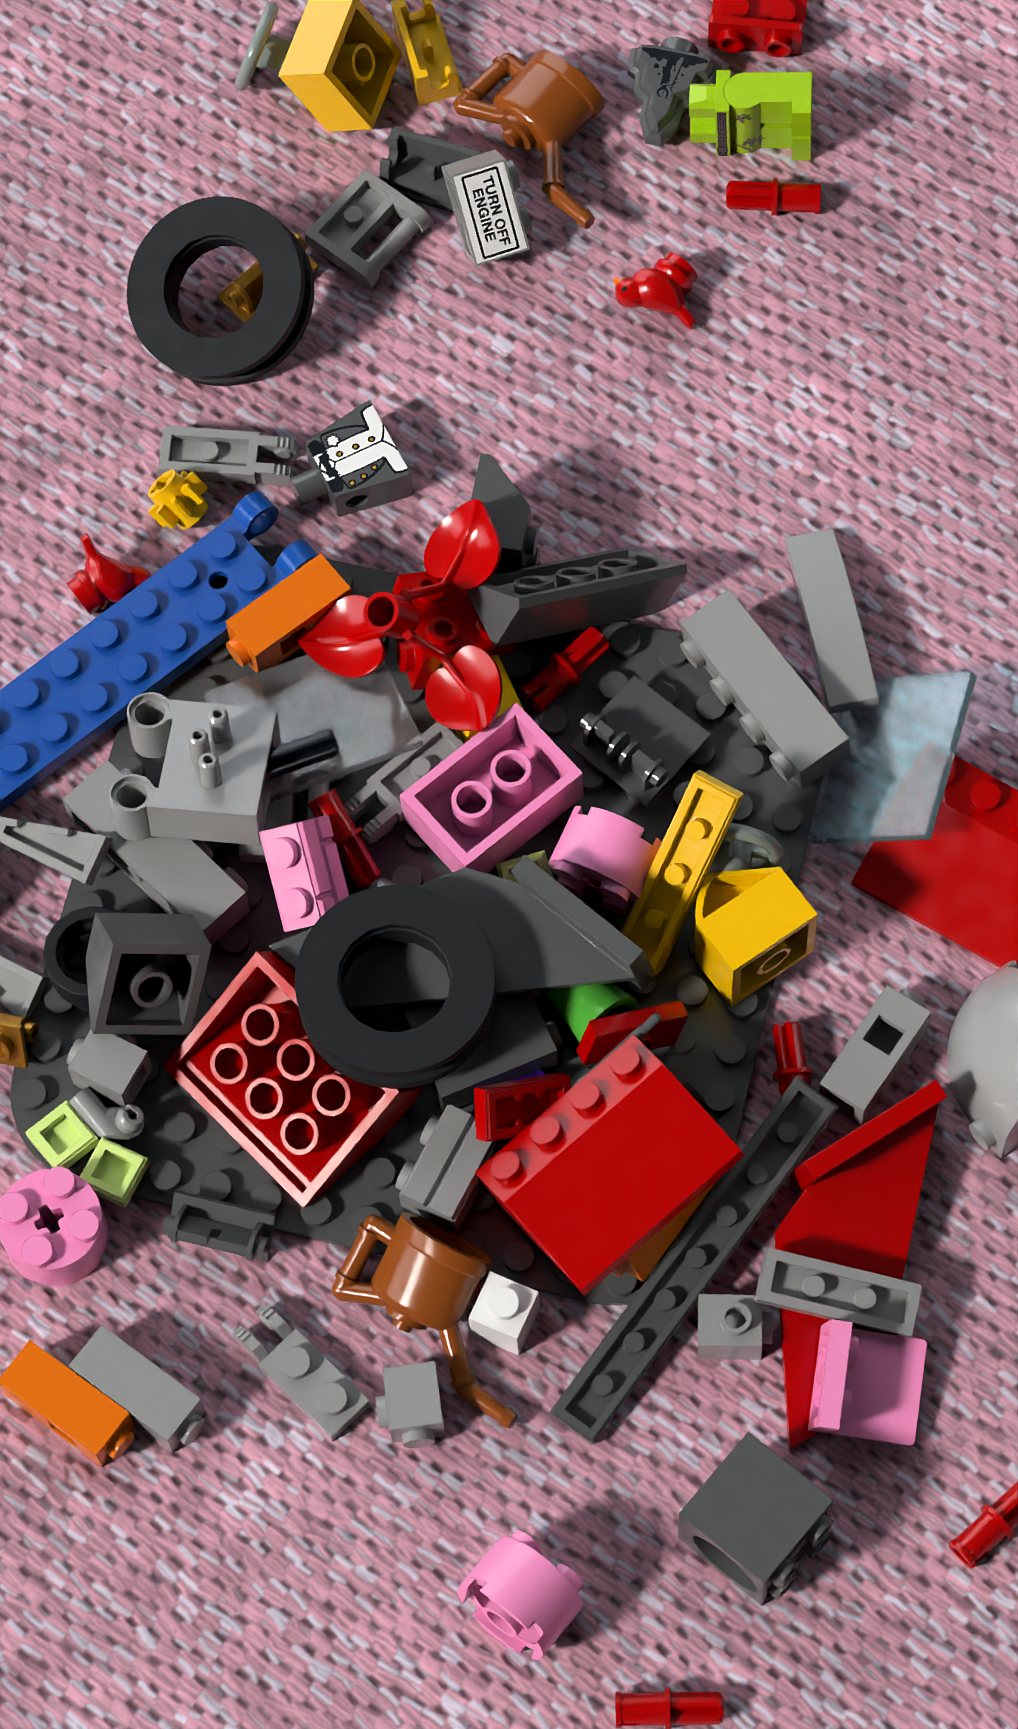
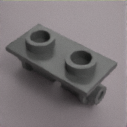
(220, 1225)

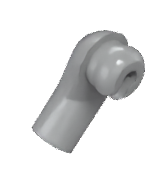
(108, 1122)

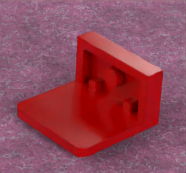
(444, 621)

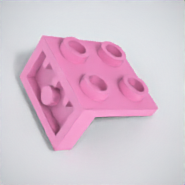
(867, 1384)

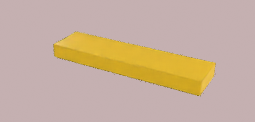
(681, 866)

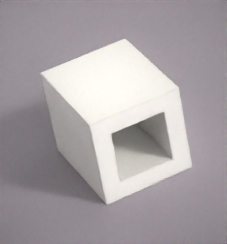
(504, 1313)

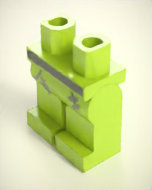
(753, 112)

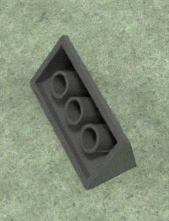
(575, 594)

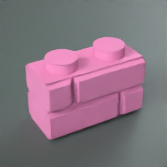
(304, 870)

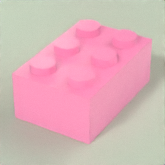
(492, 793)

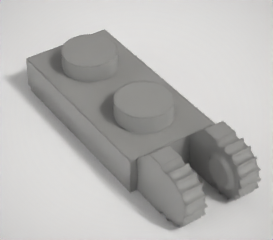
(226, 455)
(397, 777)
(305, 1375)

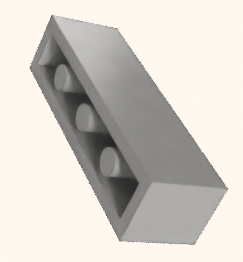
(764, 690)
(169, 870)

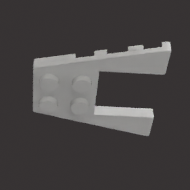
(62, 849)

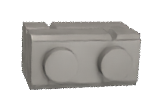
(444, 1177)

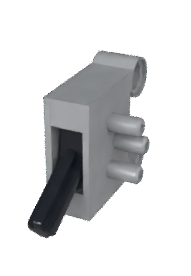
(212, 772)

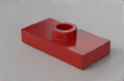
(607, 1032)
(510, 1106)

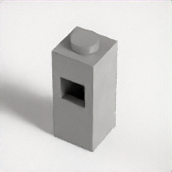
(875, 1053)
(148, 1393)

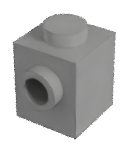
(109, 1066)
(732, 1327)
(411, 1404)

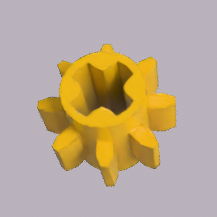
(177, 499)

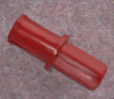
(773, 196)
(565, 668)
(349, 844)
(790, 1055)
(988, 1529)
(668, 1708)

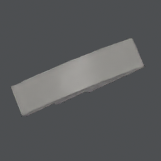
(831, 621)

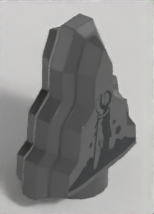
(664, 83)

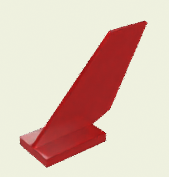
(856, 1215)

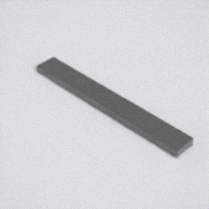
(693, 1261)

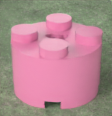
(604, 858)
(49, 1198)
(522, 1595)

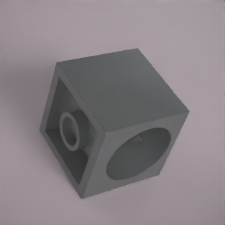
(756, 1520)

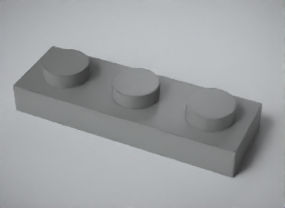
(838, 1292)

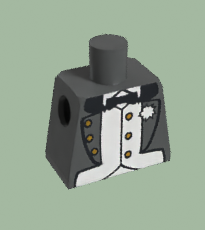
(353, 465)

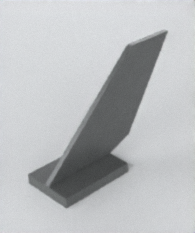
(534, 930)

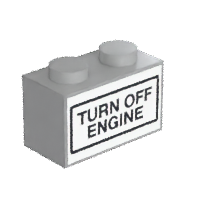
(487, 207)

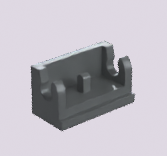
(416, 166)

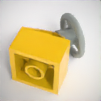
(334, 64)
(750, 916)

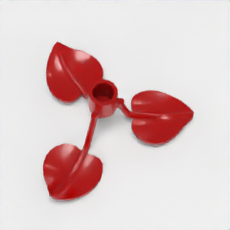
(350, 633)

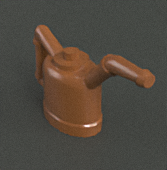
(537, 110)
(423, 1284)

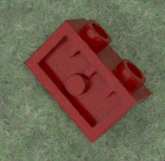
(758, 26)

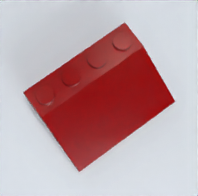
(962, 876)
(274, 1090)
(609, 1164)

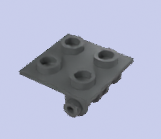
(639, 740)

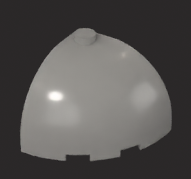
(985, 1060)

